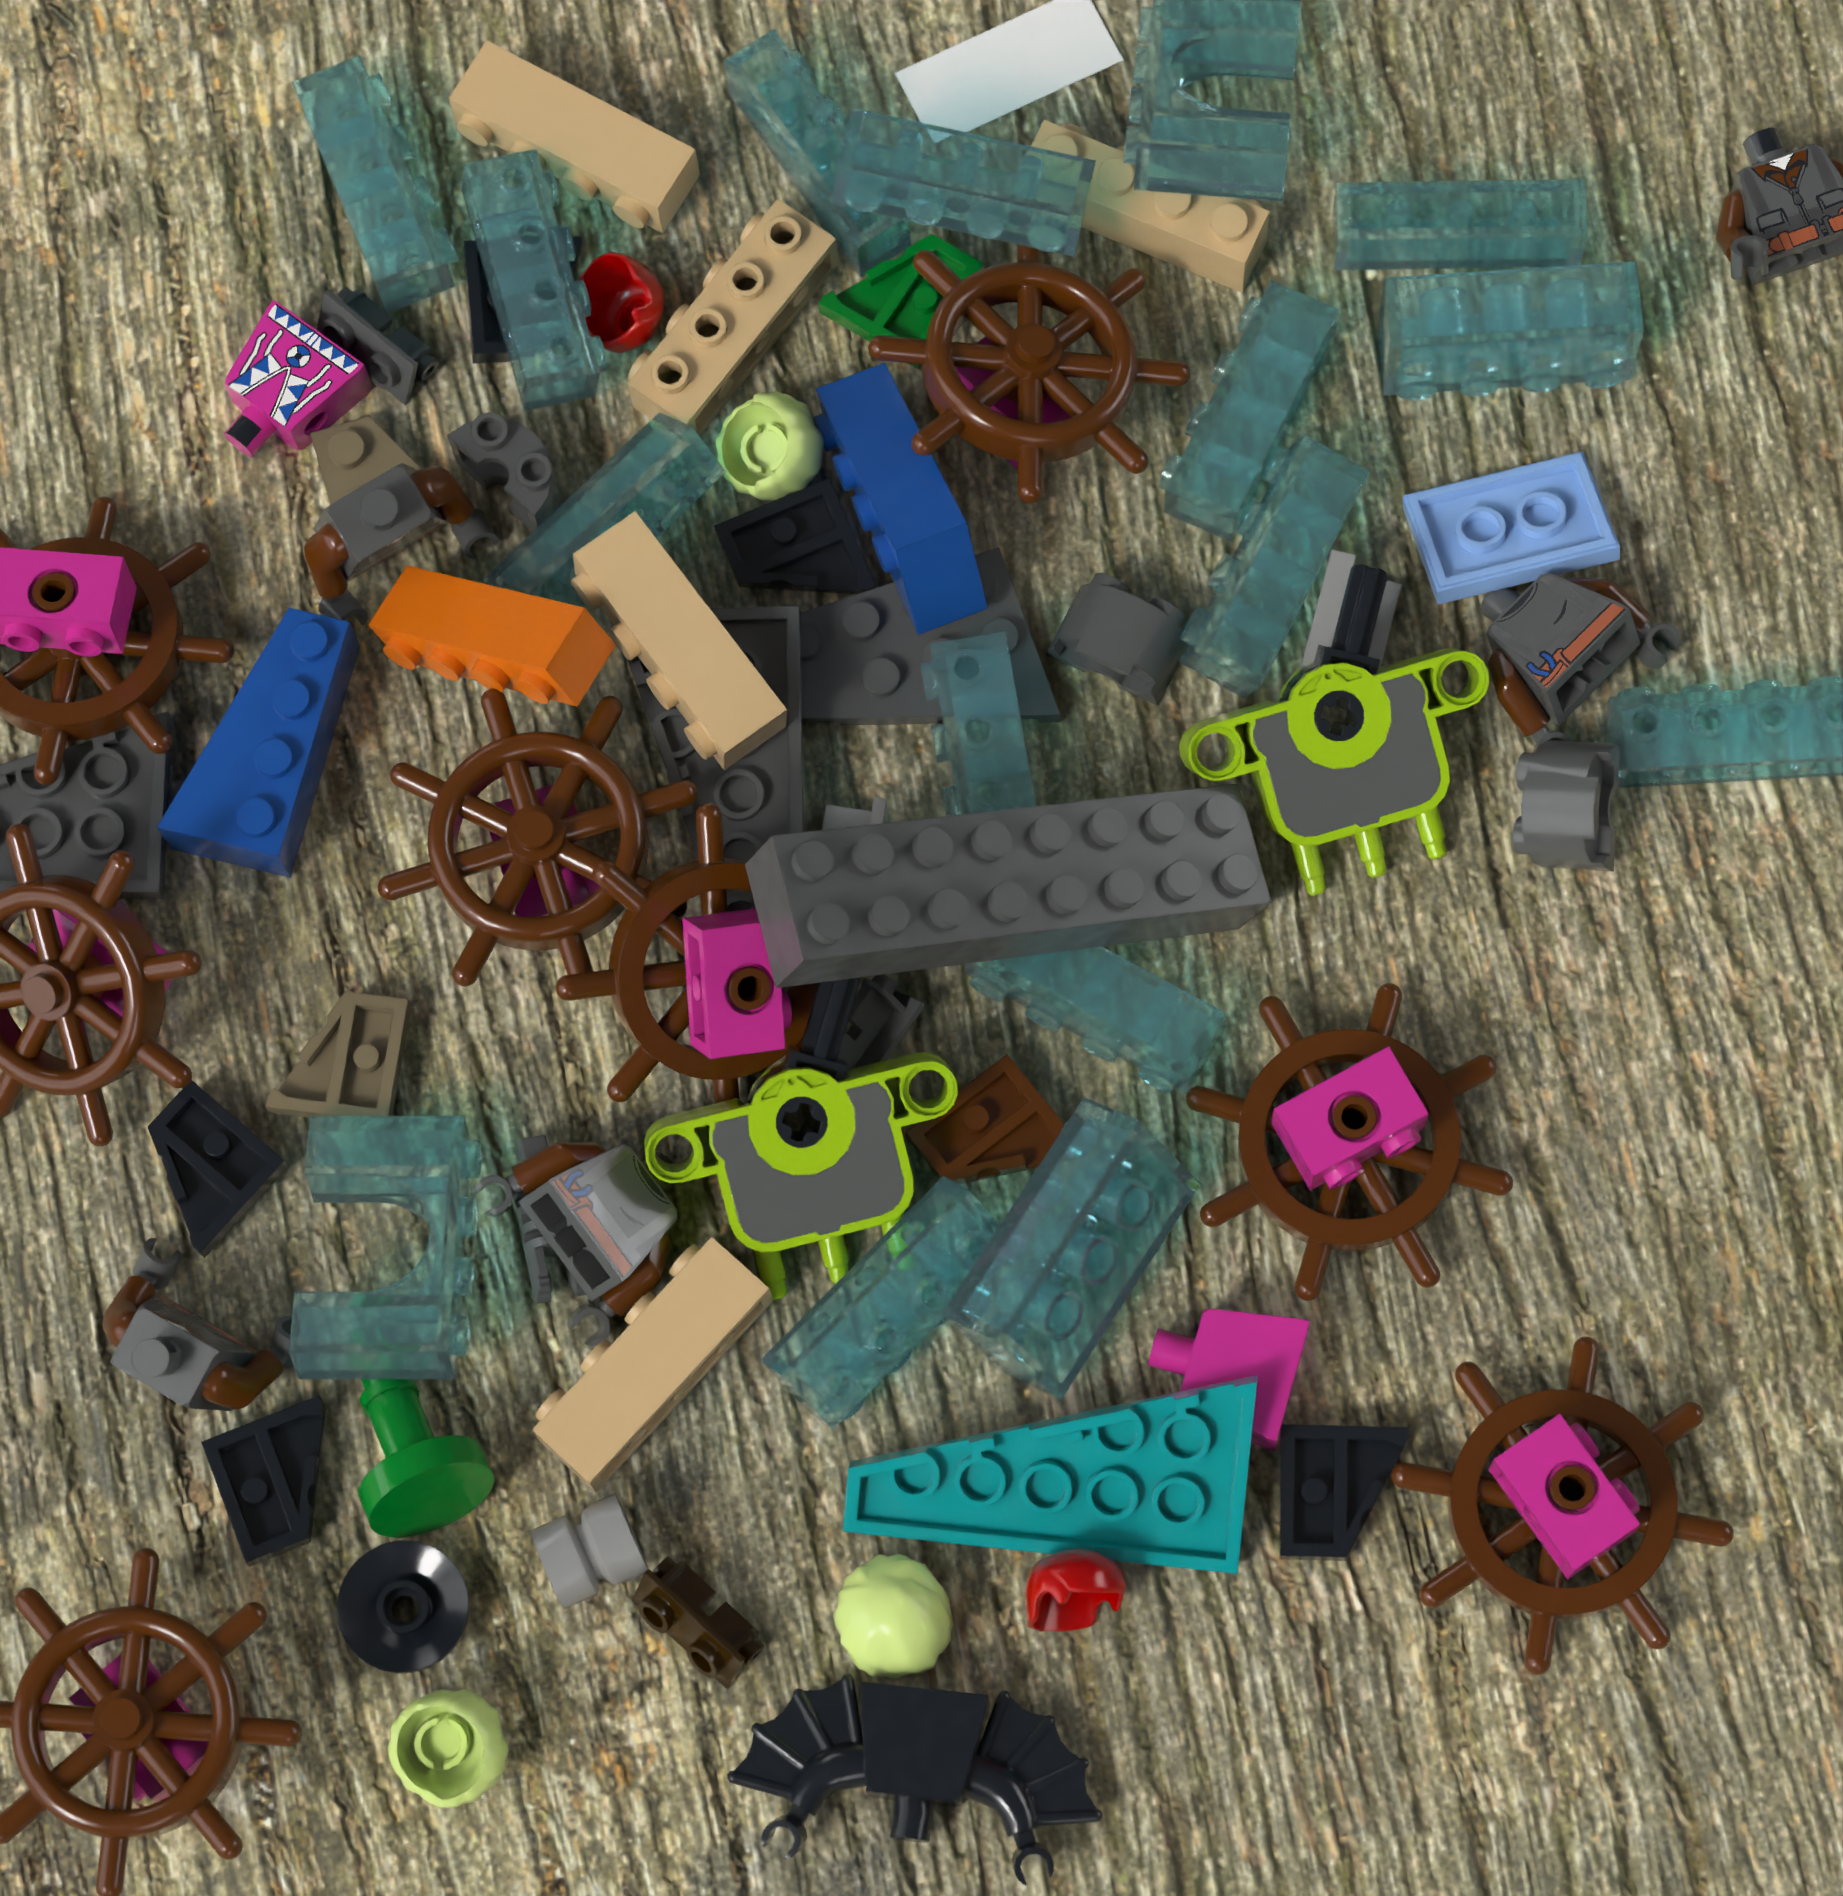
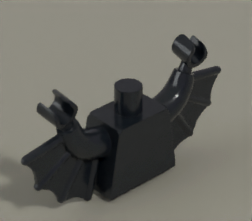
(921, 1754)

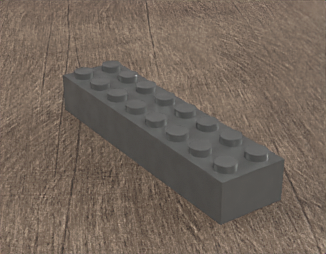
(1005, 884)

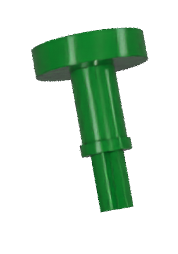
(424, 1477)

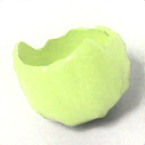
(770, 446)
(893, 1617)
(448, 1747)

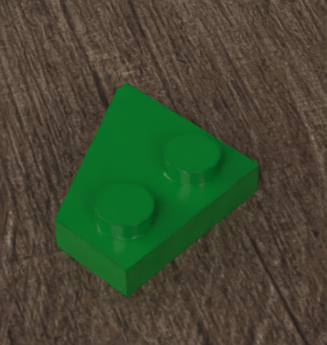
(895, 296)

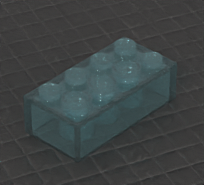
(1509, 329)
(1072, 1248)

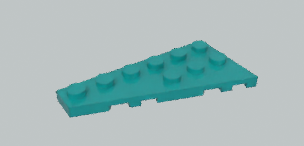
(1123, 1480)

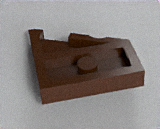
(991, 1129)

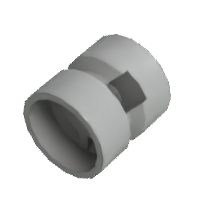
(589, 1551)

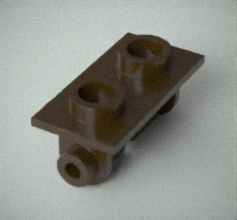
(673, 1604)

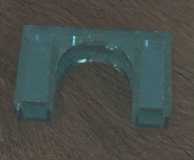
(1202, 146)
(416, 1322)

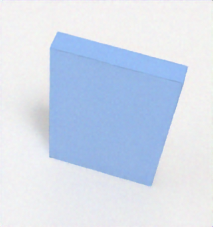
(1510, 527)

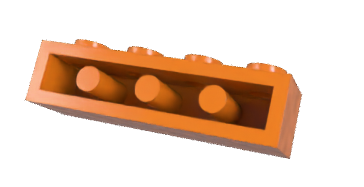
(491, 636)

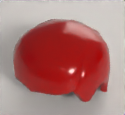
(623, 301)
(1068, 1589)

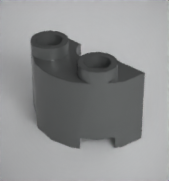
(509, 455)
(1121, 637)
(1568, 805)

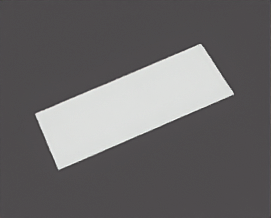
(1010, 65)

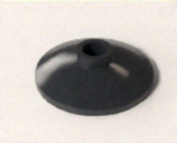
(376, 1587)

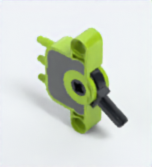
(1363, 771)
(831, 1174)

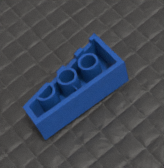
(900, 498)
(266, 757)

